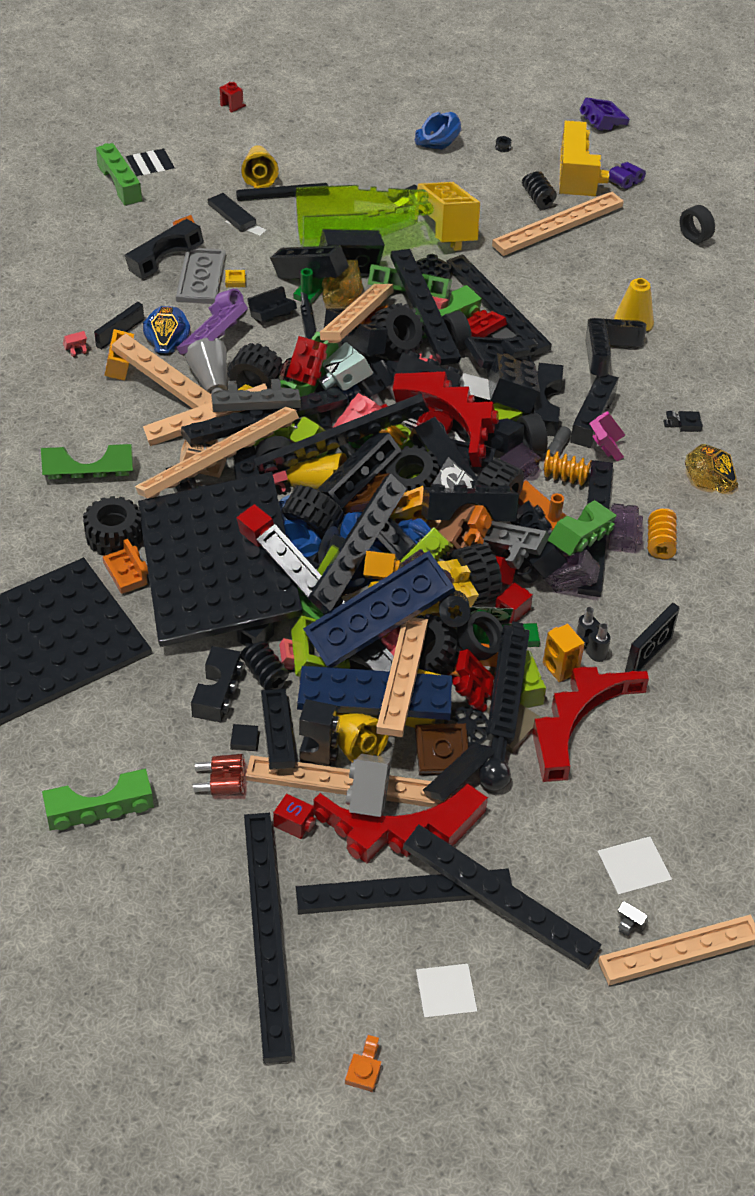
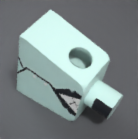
(345, 368)

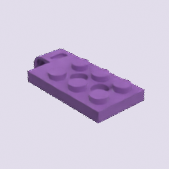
(224, 311)

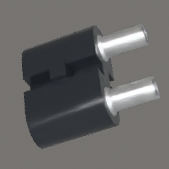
(377, 382)
(594, 635)

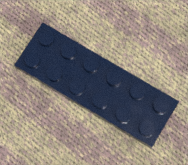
(379, 609)
(364, 691)

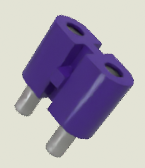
(625, 174)

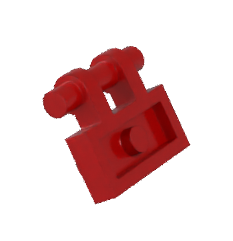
(485, 323)
(303, 358)
(473, 677)

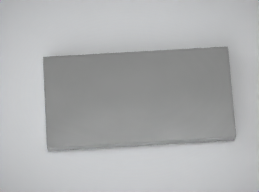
(201, 275)

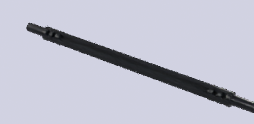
(309, 331)

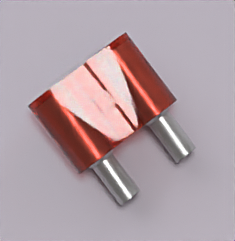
(226, 775)

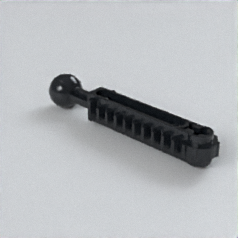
(505, 704)

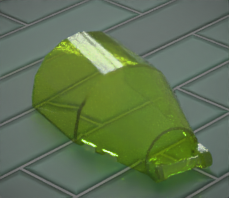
(357, 209)

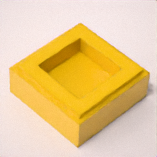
(235, 278)

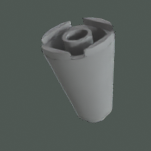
(209, 364)

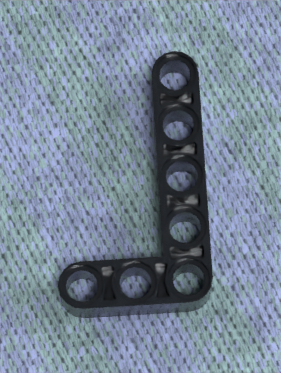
(607, 332)

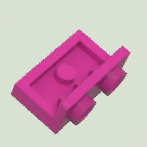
(607, 434)

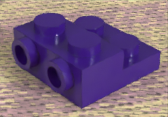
(603, 113)

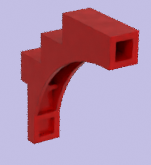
(457, 402)
(568, 708)
(369, 833)

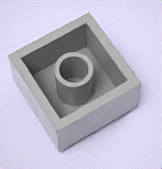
(369, 785)

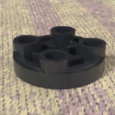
(433, 266)

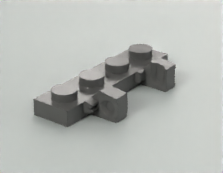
(265, 399)
(517, 539)

